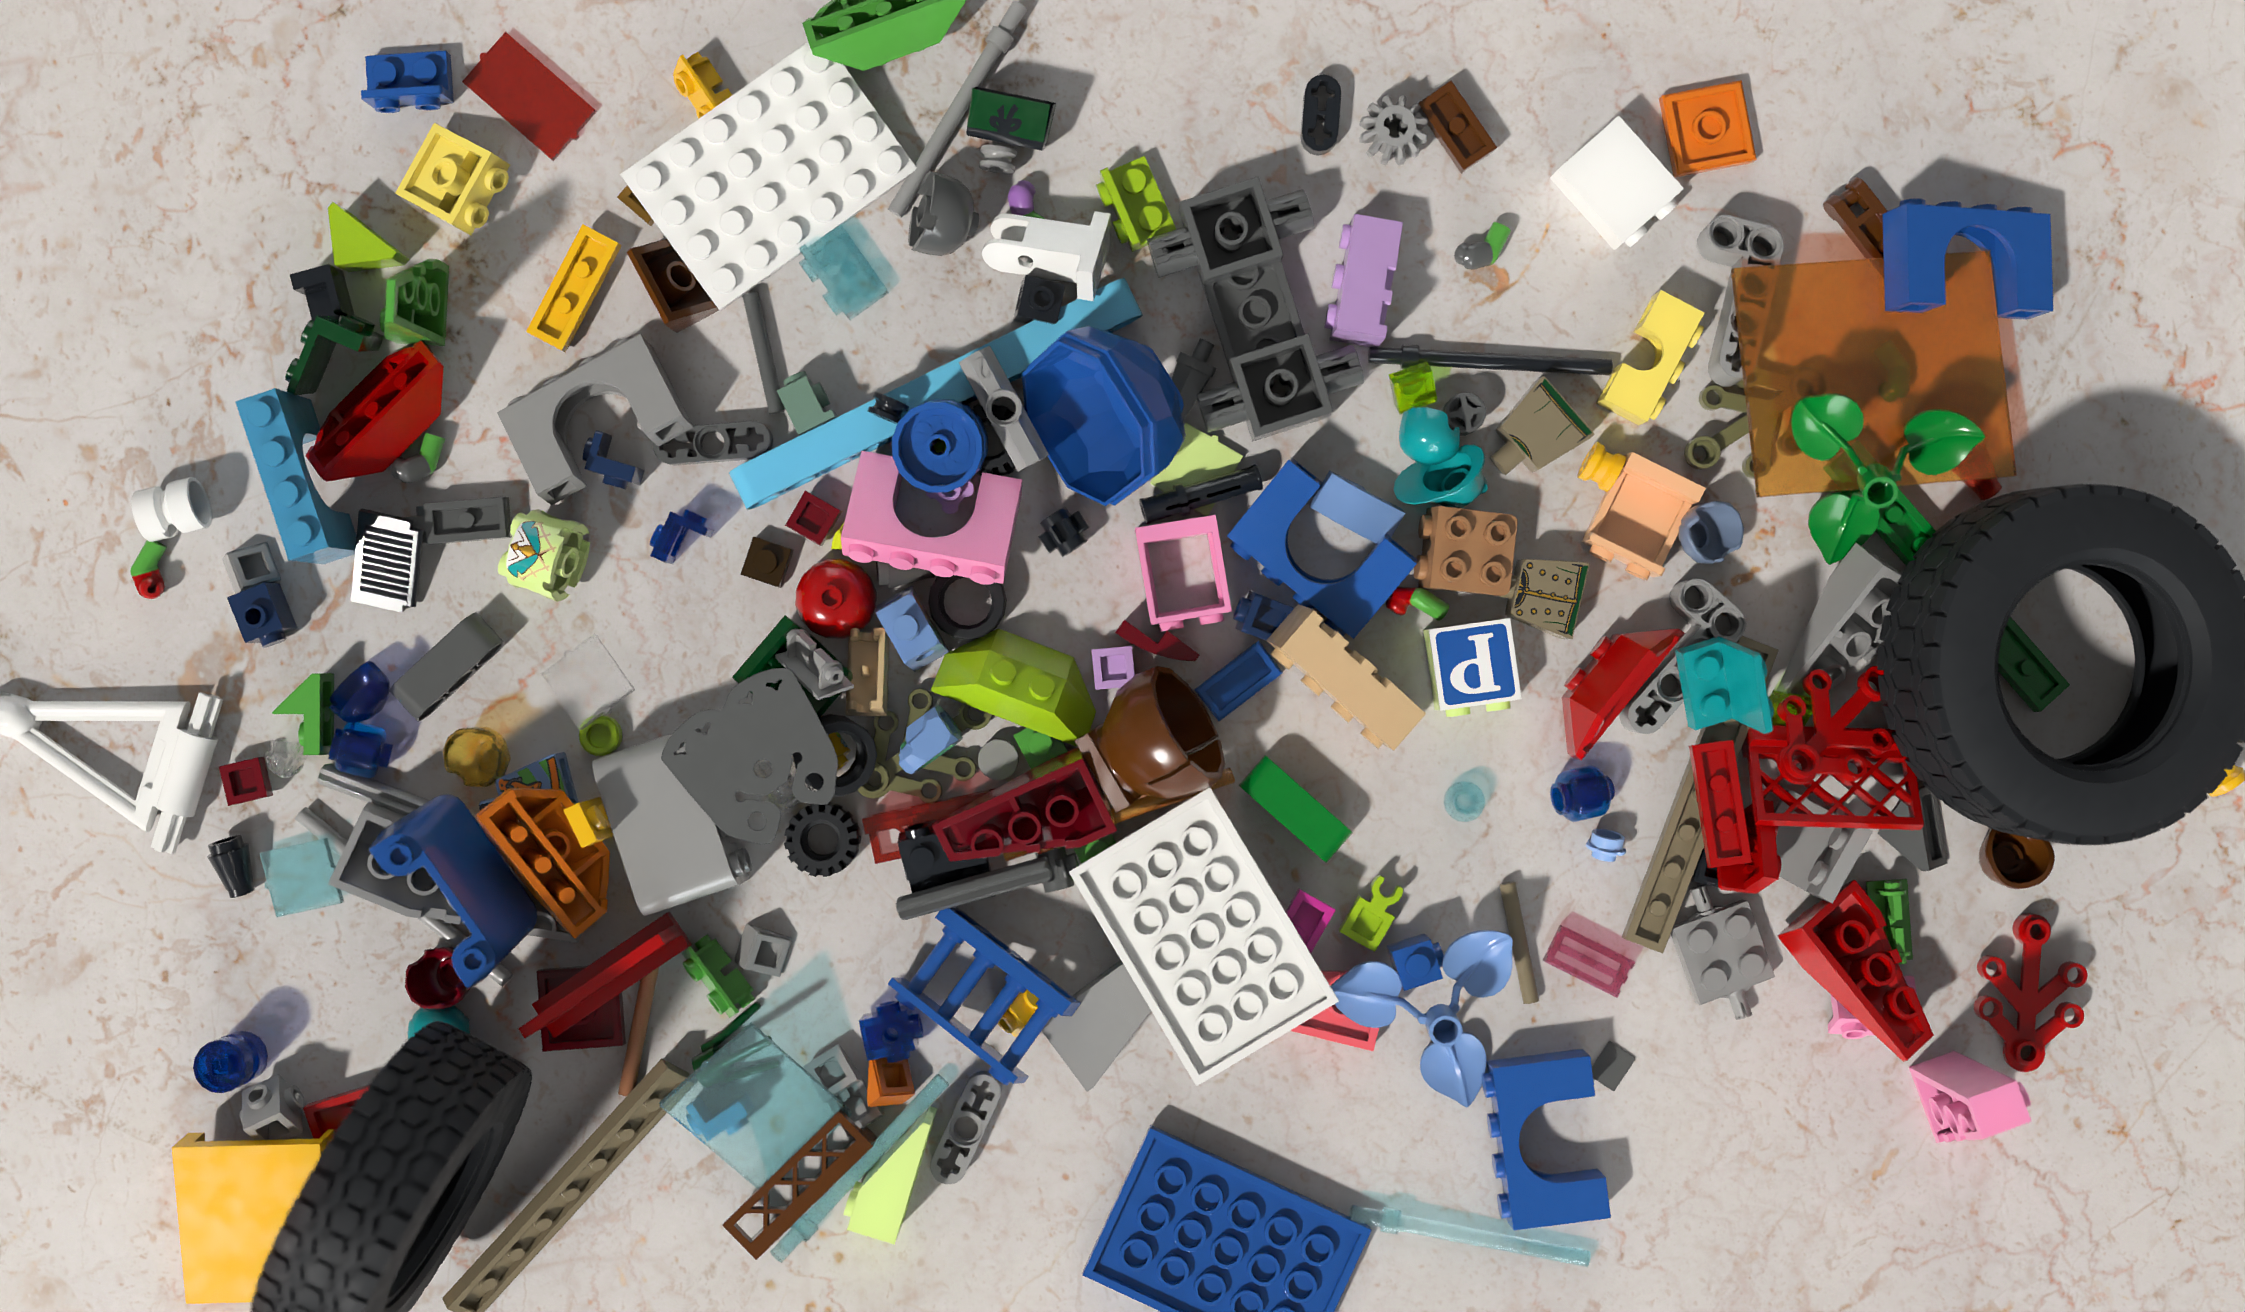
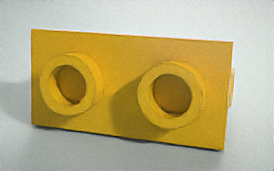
(696, 80)

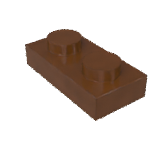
(1456, 127)

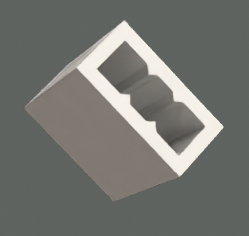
(1618, 184)

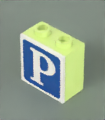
(1472, 666)

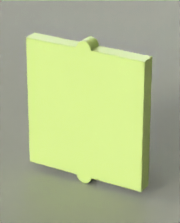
(1197, 460)

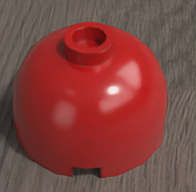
(835, 598)

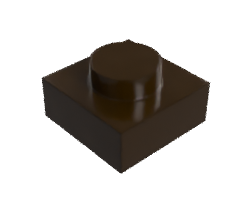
(767, 562)

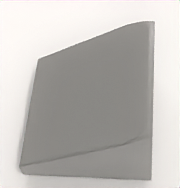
(251, 567)
(762, 950)

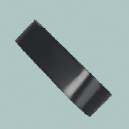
(1311, 113)

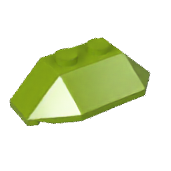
(1019, 684)

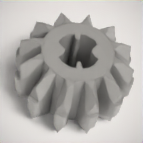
(1408, 129)

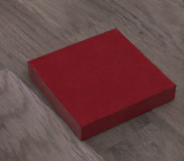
(599, 1029)

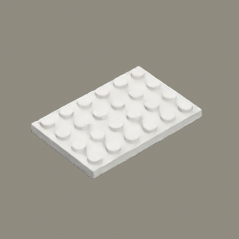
(768, 173)
(1203, 936)

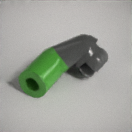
(1485, 252)
(421, 464)

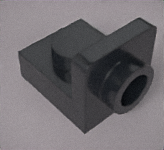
(1039, 300)

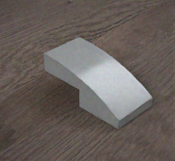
(844, 1081)

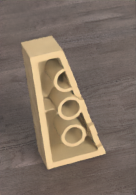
(1344, 677)

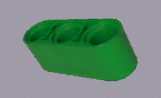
(1295, 809)

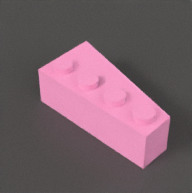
(1968, 1098)

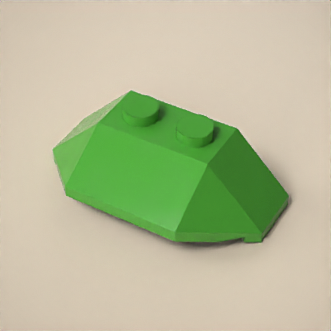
(878, 31)

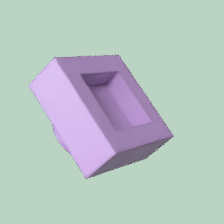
(1112, 667)

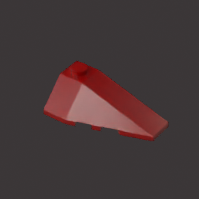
(1852, 959)

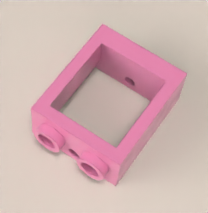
(1178, 530)

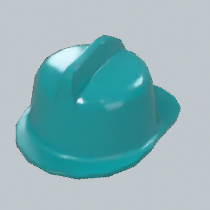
(1448, 483)

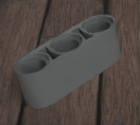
(446, 666)

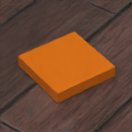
(1707, 129)

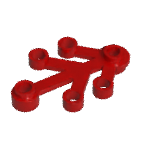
(1829, 730)
(2029, 999)

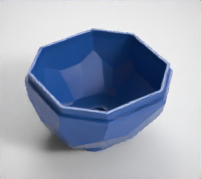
(1103, 412)

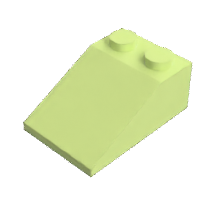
(882, 1199)

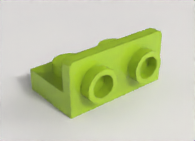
(1136, 203)

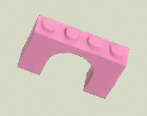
(974, 551)

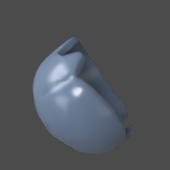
(1711, 531)

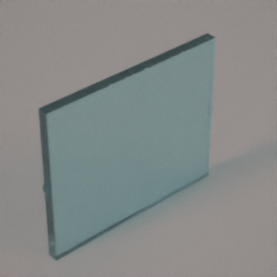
(752, 1105)

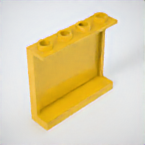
(232, 1207)

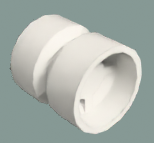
(179, 507)

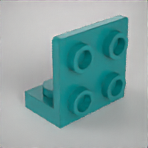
(1724, 684)

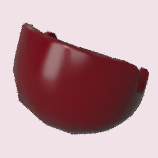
(433, 981)

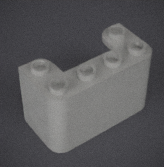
(661, 831)

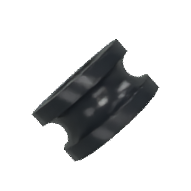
(887, 408)

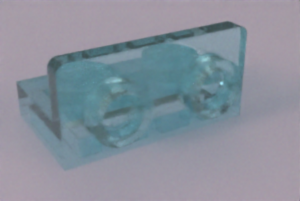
(844, 272)

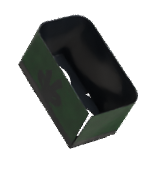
(1010, 118)

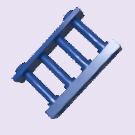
(1019, 978)

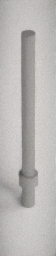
(997, 42)

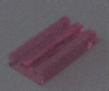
(1619, 976)

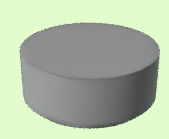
(998, 759)

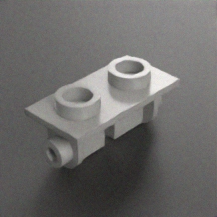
(813, 666)

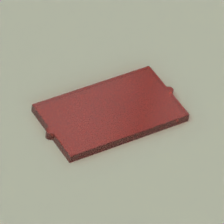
(529, 96)

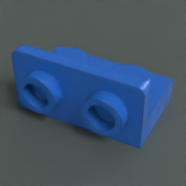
(408, 80)

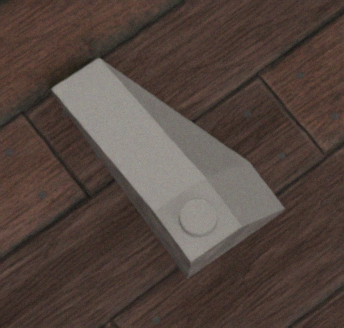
(1844, 621)

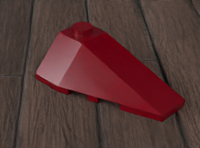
(1036, 811)

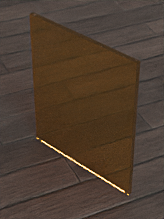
(1829, 332)

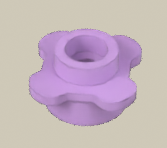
(951, 501)

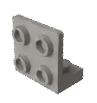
(1818, 856)

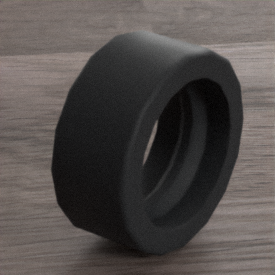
(956, 630)
(864, 761)

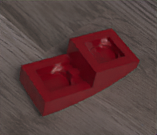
(1168, 646)

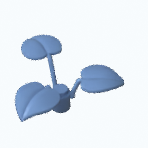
(1454, 1058)

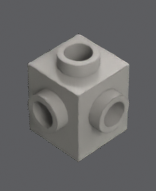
(272, 1110)

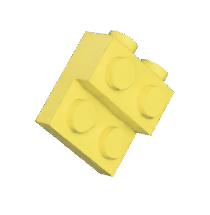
(454, 179)

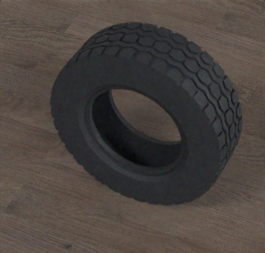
(397, 1179)

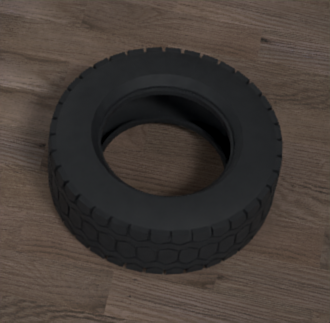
(2185, 687)

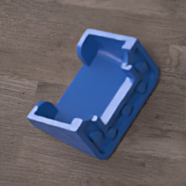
(469, 874)

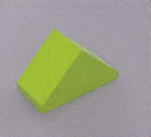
(357, 245)

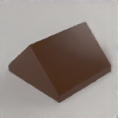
(671, 285)

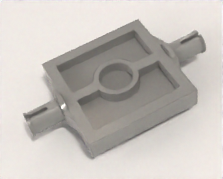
(1721, 951)

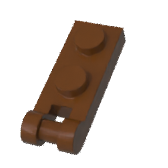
(1867, 228)

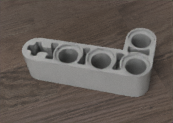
(1738, 253)
(1703, 628)

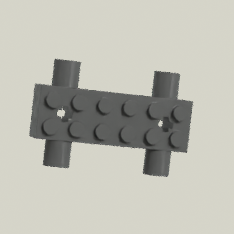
(1254, 309)

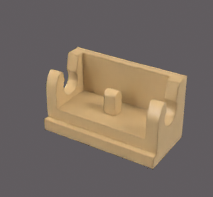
(870, 669)

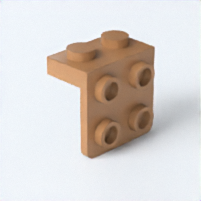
(1466, 550)

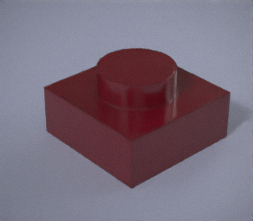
(813, 518)
(245, 781)

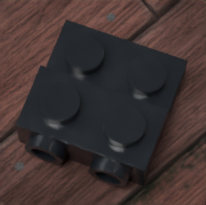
(927, 862)

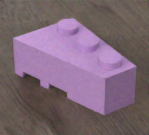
(1364, 281)

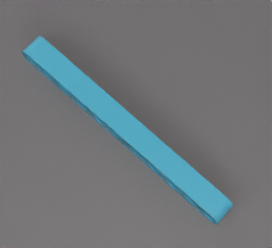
(858, 430)

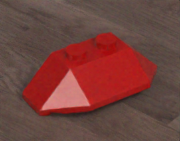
(380, 416)
(1610, 682)

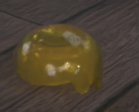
(476, 755)

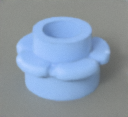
(1606, 844)

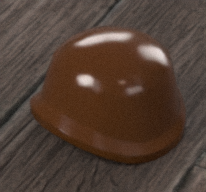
(2015, 859)

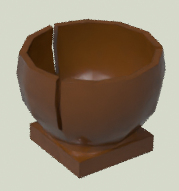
(1148, 740)

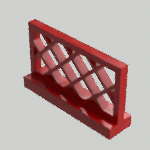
(1769, 745)
(608, 976)

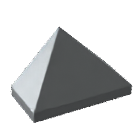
(1921, 847)

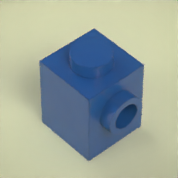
(1416, 961)

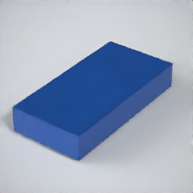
(1238, 681)

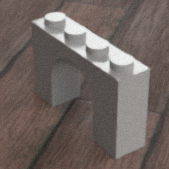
(541, 419)

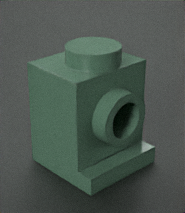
(805, 402)

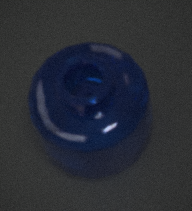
(360, 749)
(1582, 793)

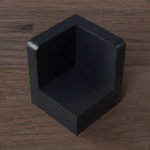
(324, 291)

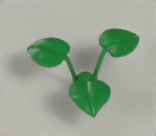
(1829, 421)

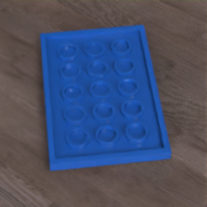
(1220, 1237)

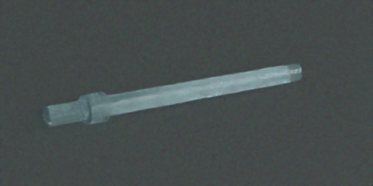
(1392, 1222)
(807, 1224)

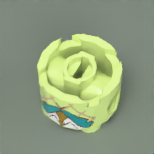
(545, 554)

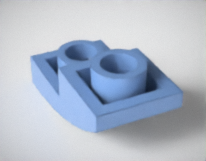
(1356, 508)

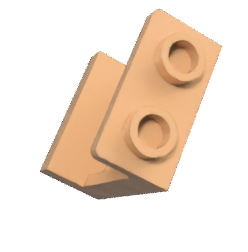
(1641, 516)

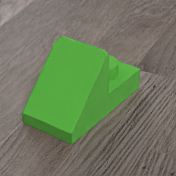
(313, 701)

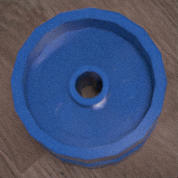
(918, 433)

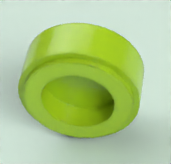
(601, 736)

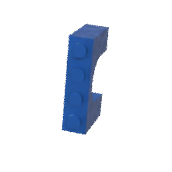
(1917, 244)
(1345, 600)
(1516, 1090)

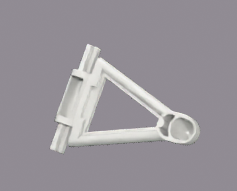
(173, 770)

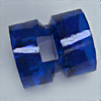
(230, 1061)

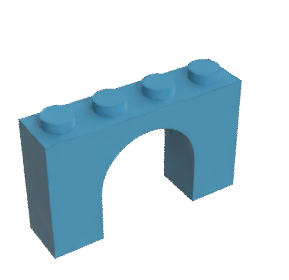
(276, 431)

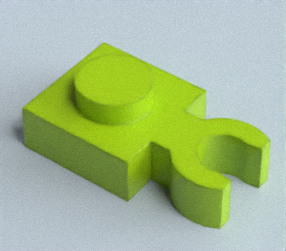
(1367, 919)

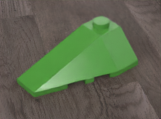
(417, 304)

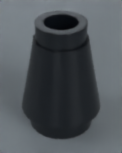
(232, 864)

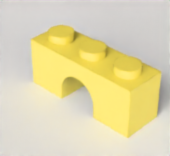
(1669, 328)

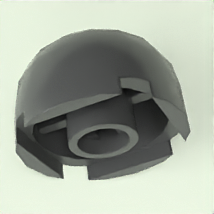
(943, 216)

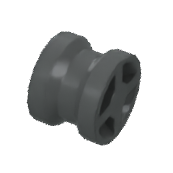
(1471, 412)

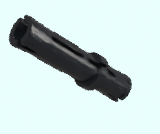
(1200, 494)

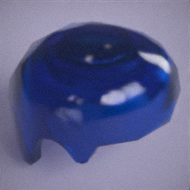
(361, 694)

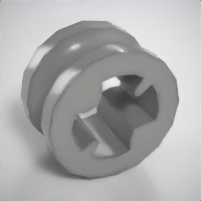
(997, 159)

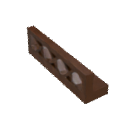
(810, 1194)

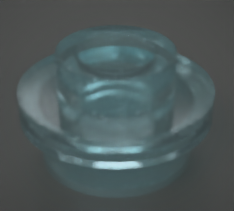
(1476, 805)

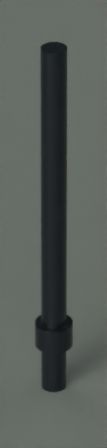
(1411, 355)

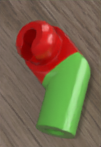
(146, 570)
(1418, 598)

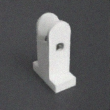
(1053, 249)

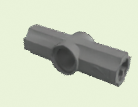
(991, 384)

